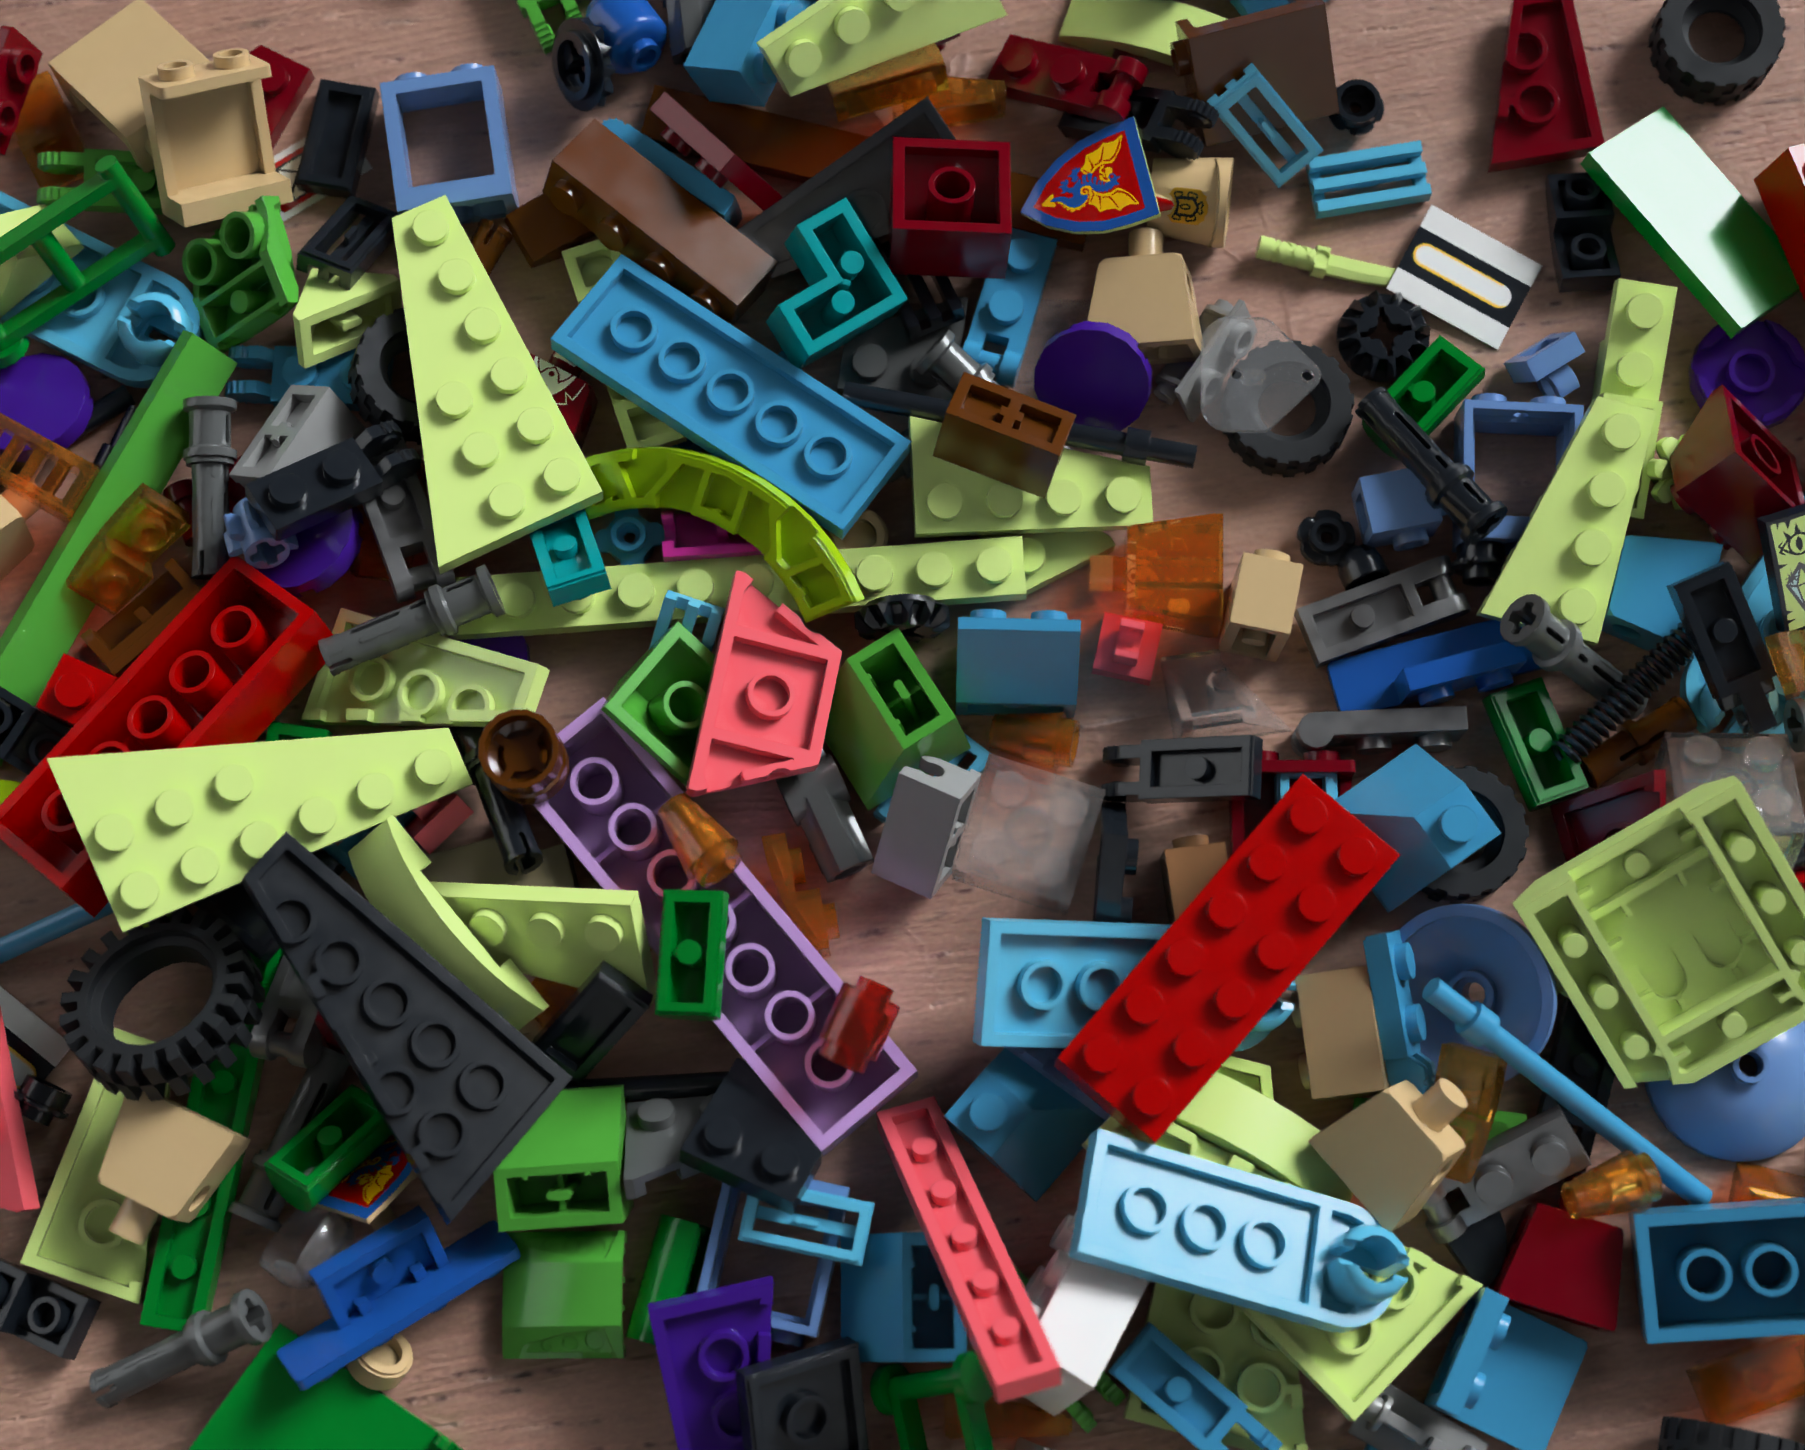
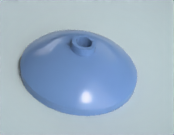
(1487, 948)
(1738, 1114)

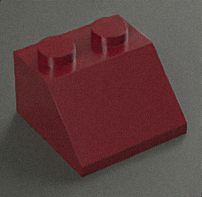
(950, 208)
(1733, 473)

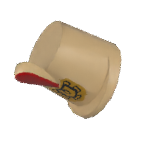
(1193, 198)

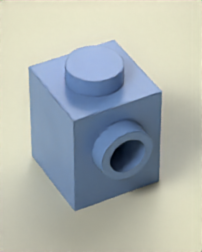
(1394, 510)

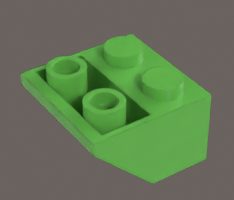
(888, 717)
(567, 1165)

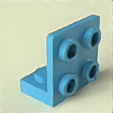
(1506, 1372)

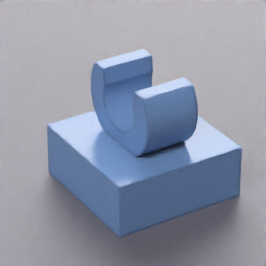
(1547, 364)

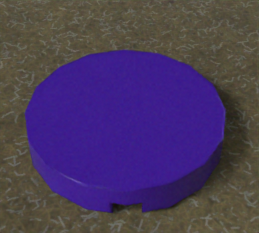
(1757, 366)
(1095, 375)
(47, 397)
(322, 554)

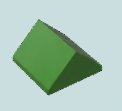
(665, 698)

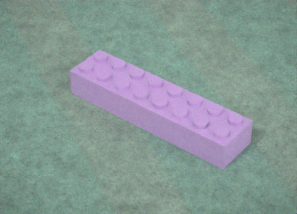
(773, 976)

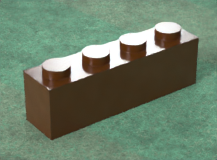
(657, 223)

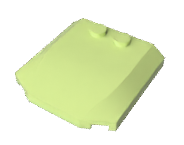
(1677, 937)

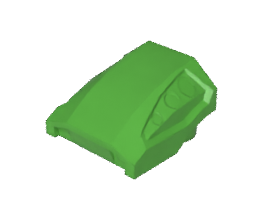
(242, 274)
(564, 1296)

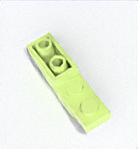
(1635, 357)

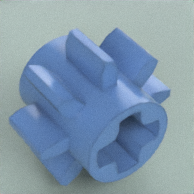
(250, 536)

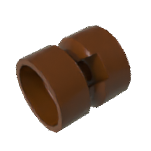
(523, 756)

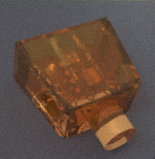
(1169, 574)

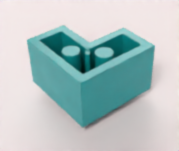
(847, 289)

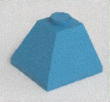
(1423, 817)
(1022, 1123)

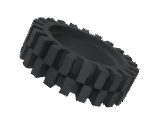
(191, 1049)

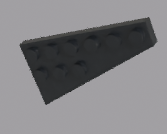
(426, 1048)

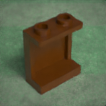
(1283, 43)

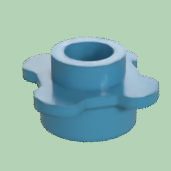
(627, 521)

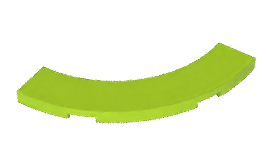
(739, 504)

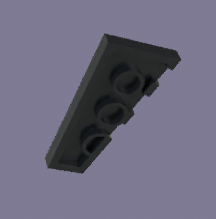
(858, 175)

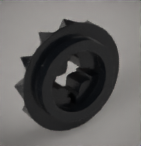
(579, 46)
(1367, 355)
(913, 614)

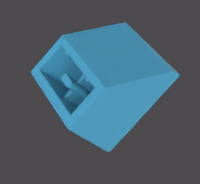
(1017, 663)
(899, 1302)

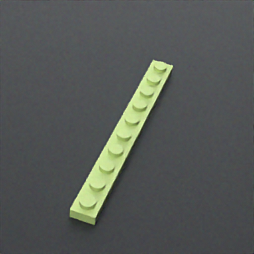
(943, 570)

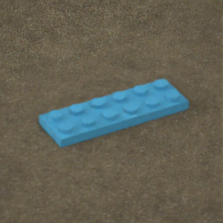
(730, 394)

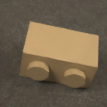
(1261, 605)
(1339, 1035)

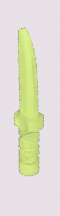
(1322, 263)

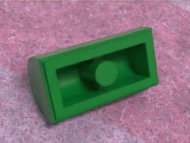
(1433, 387)
(1525, 728)
(691, 954)
(327, 1149)
(670, 1270)

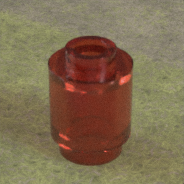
(858, 1025)

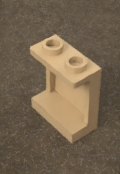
(105, 68)
(211, 136)

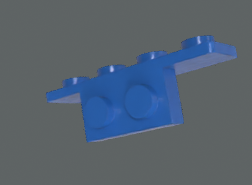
(1428, 669)
(388, 1286)

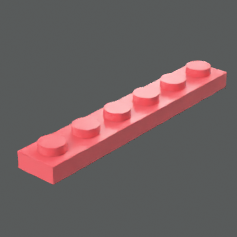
(968, 1251)

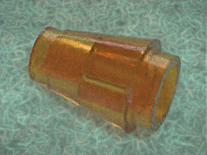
(1037, 738)
(699, 841)
(1614, 1187)

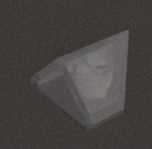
(1212, 700)

